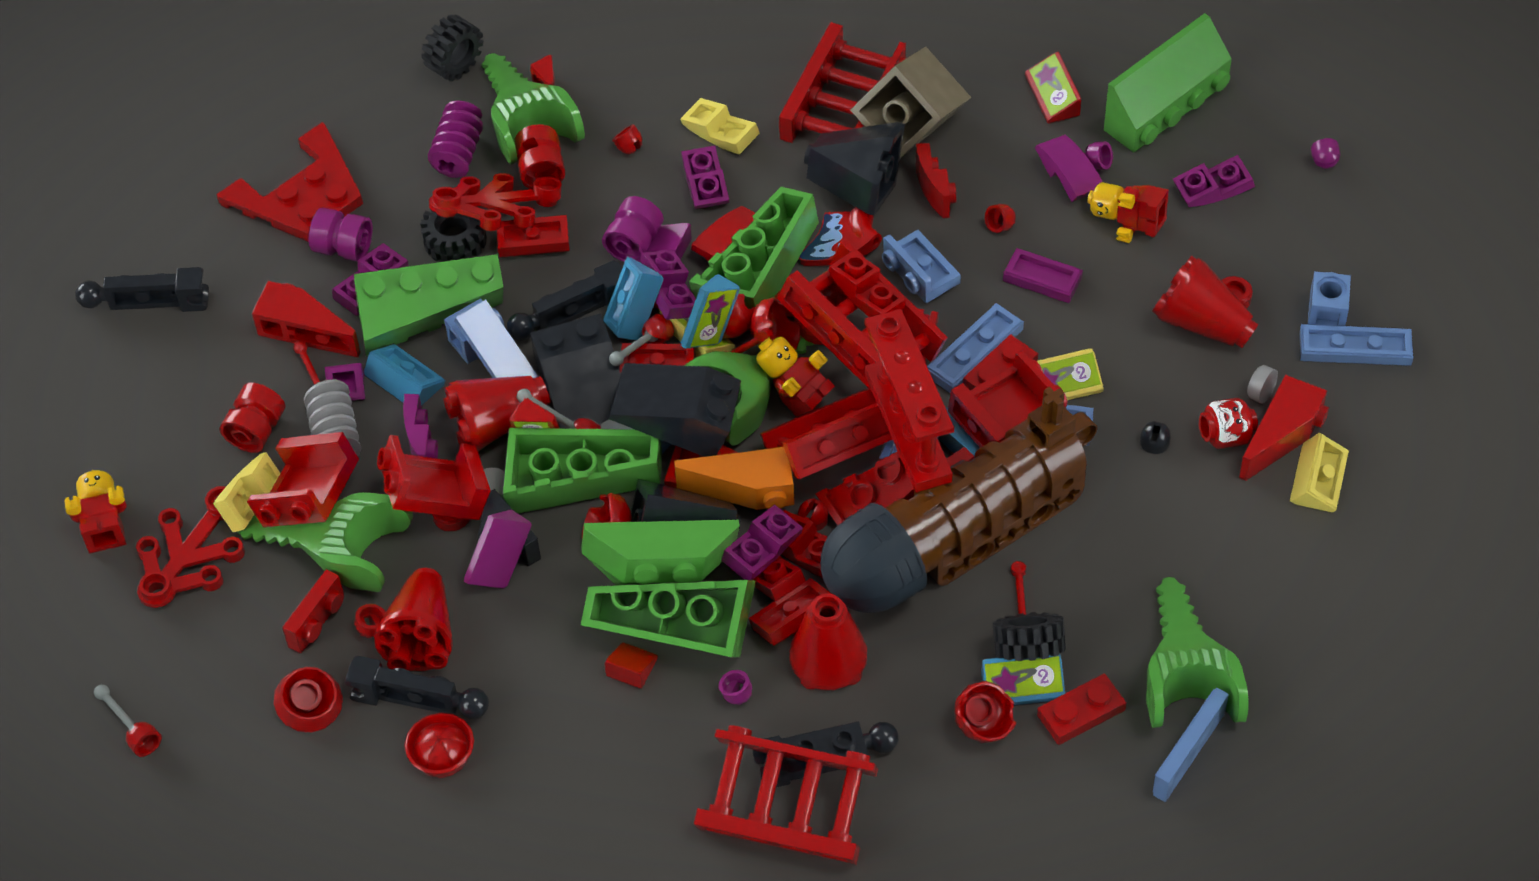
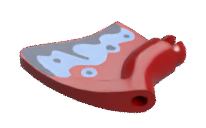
(836, 227)

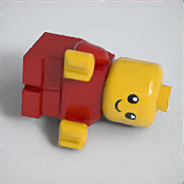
(1134, 207)
(795, 378)
(98, 511)

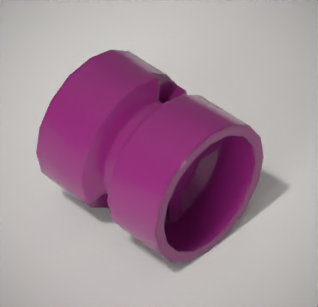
(633, 228)
(346, 235)

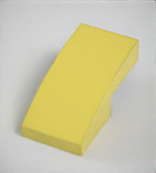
(714, 124)
(253, 479)

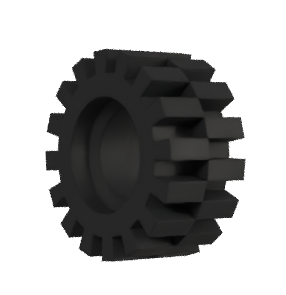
(452, 47)
(452, 246)
(1029, 636)

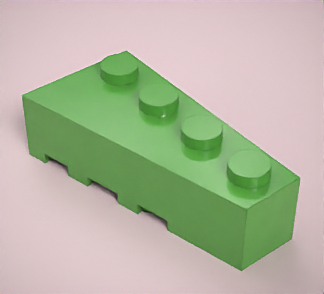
(766, 249)
(420, 297)

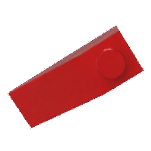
(294, 315)
(1286, 424)

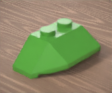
(657, 550)

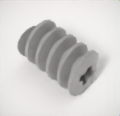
(331, 411)

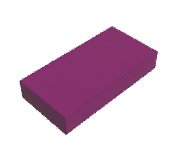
(1042, 275)

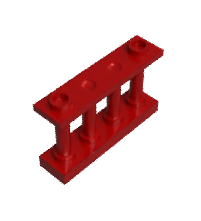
(820, 71)
(839, 334)
(908, 400)
(830, 433)
(798, 833)

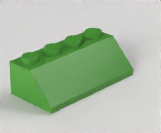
(1167, 84)

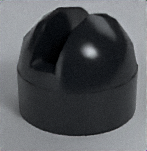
(1163, 441)

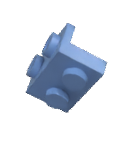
(919, 265)

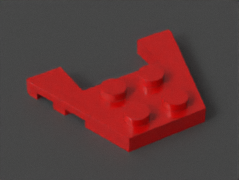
(295, 202)

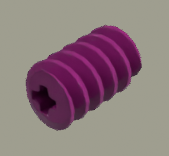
(456, 139)

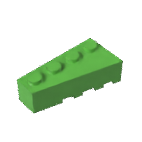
(576, 465)
(688, 615)

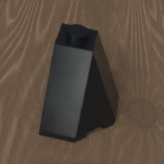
(857, 163)
(665, 503)

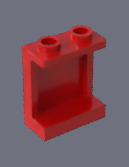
(1000, 401)
(309, 482)
(434, 484)

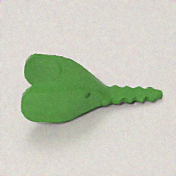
(526, 104)
(753, 390)
(342, 538)
(1190, 661)

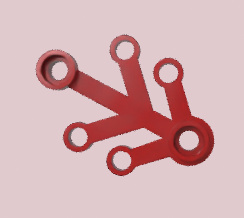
(495, 196)
(184, 555)

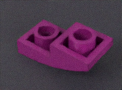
(1070, 164)
(704, 177)
(1207, 186)
(376, 260)
(674, 296)
(417, 428)
(762, 543)

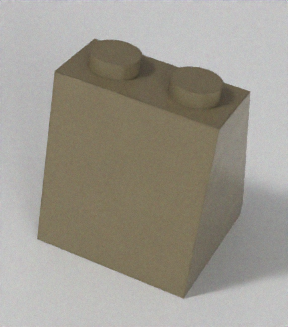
(915, 94)

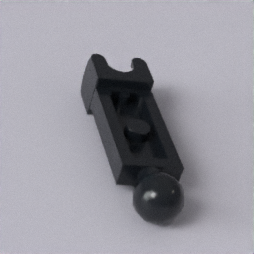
(148, 291)
(569, 303)
(403, 687)
(833, 740)

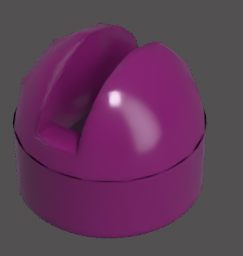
(1325, 152)
(1100, 154)
(730, 685)

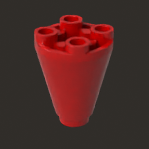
(1205, 306)
(487, 405)
(416, 625)
(828, 646)

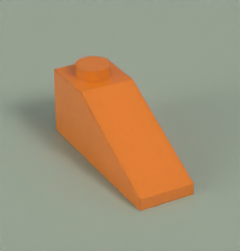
(743, 478)

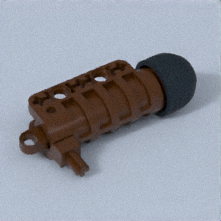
(949, 529)

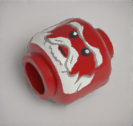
(1228, 423)

